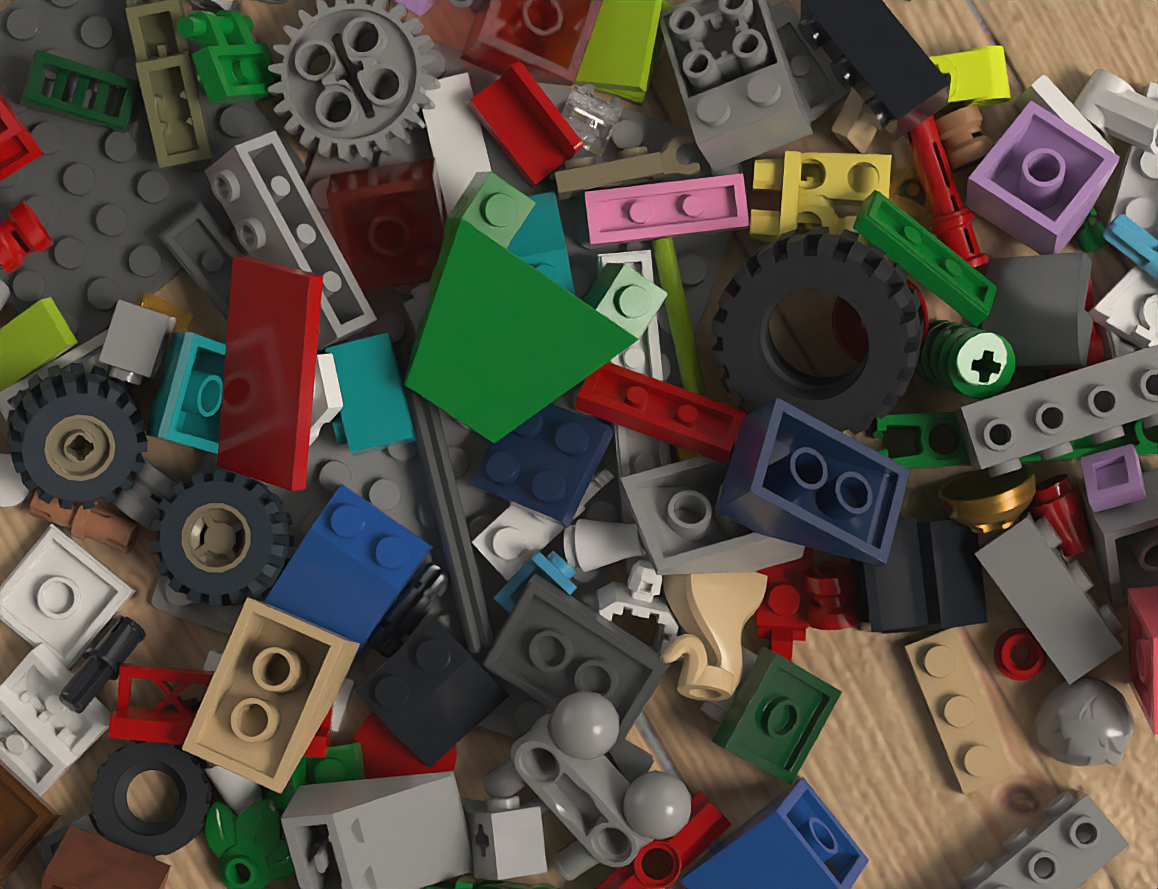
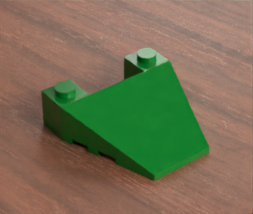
(503, 334)

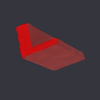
(525, 124)

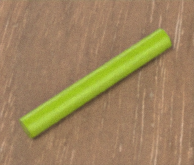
(678, 315)

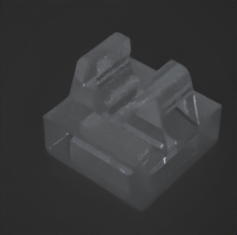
(592, 117)

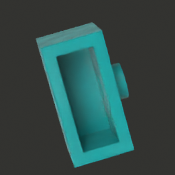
(372, 396)

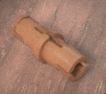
(92, 523)

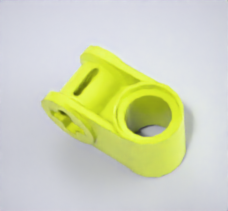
(975, 77)

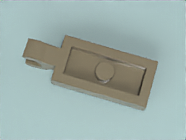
(631, 168)

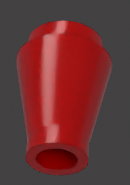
(1062, 507)

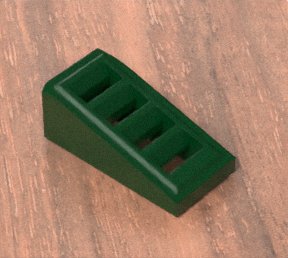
(64, 67)

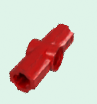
(703, 827)

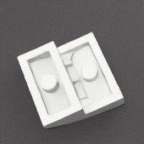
(36, 730)

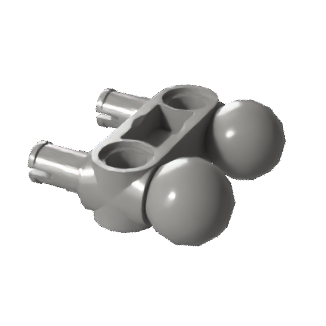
(571, 775)

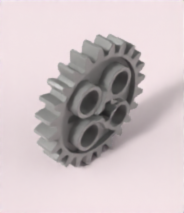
(312, 97)

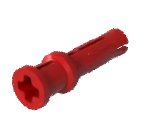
(949, 218)

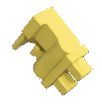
(812, 188)

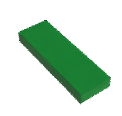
(925, 257)

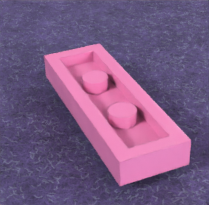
(666, 210)

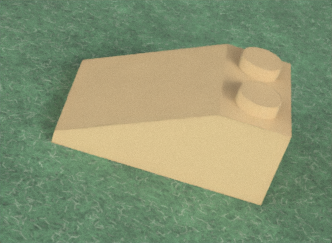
(269, 694)

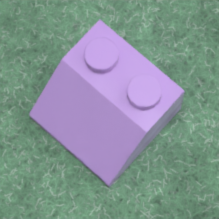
(1040, 180)

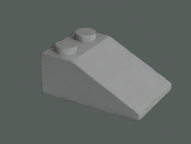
(683, 529)

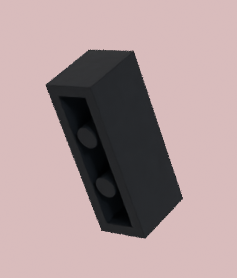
(877, 60)

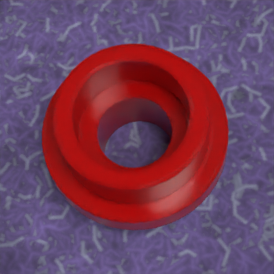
(1036, 654)

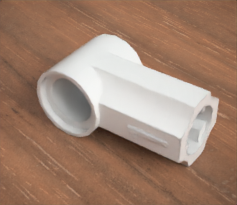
(1119, 111)

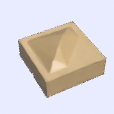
(853, 125)

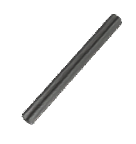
(448, 513)

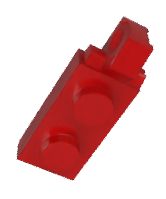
(784, 606)

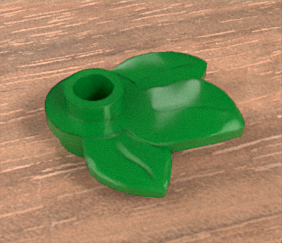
(248, 839)

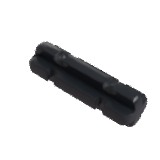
(409, 610)

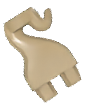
(712, 614)

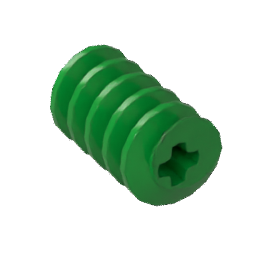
(965, 359)

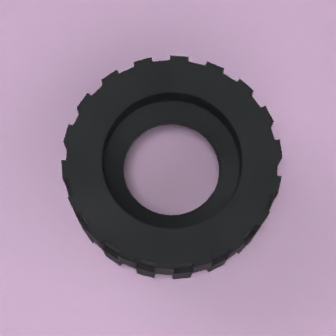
(111, 797)

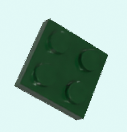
(777, 716)

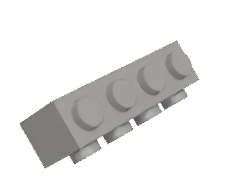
(283, 226)
(1061, 410)
(1056, 852)

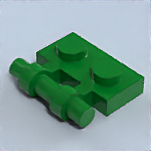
(229, 61)

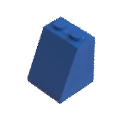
(782, 849)

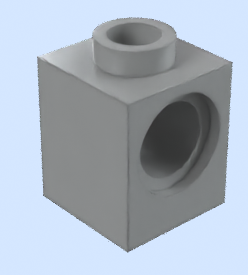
(136, 342)

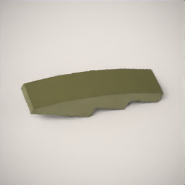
(168, 82)

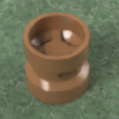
(963, 137)

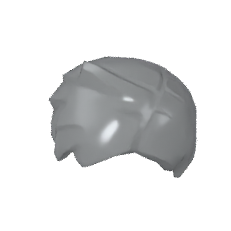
(1085, 723)

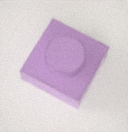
(1113, 478)

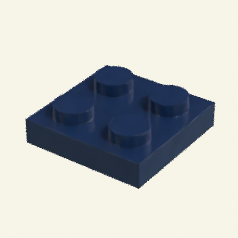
(545, 463)

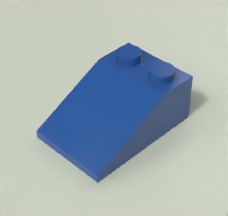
(349, 568)

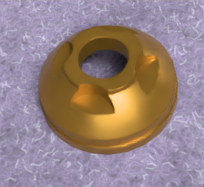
(986, 501)

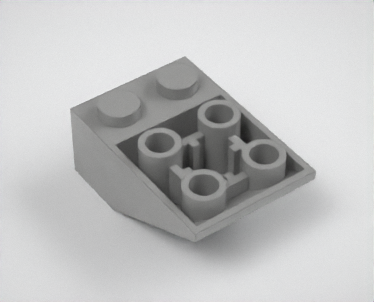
(733, 79)
(378, 833)

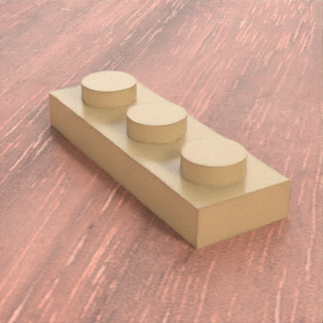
(957, 711)

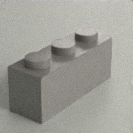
(1052, 596)

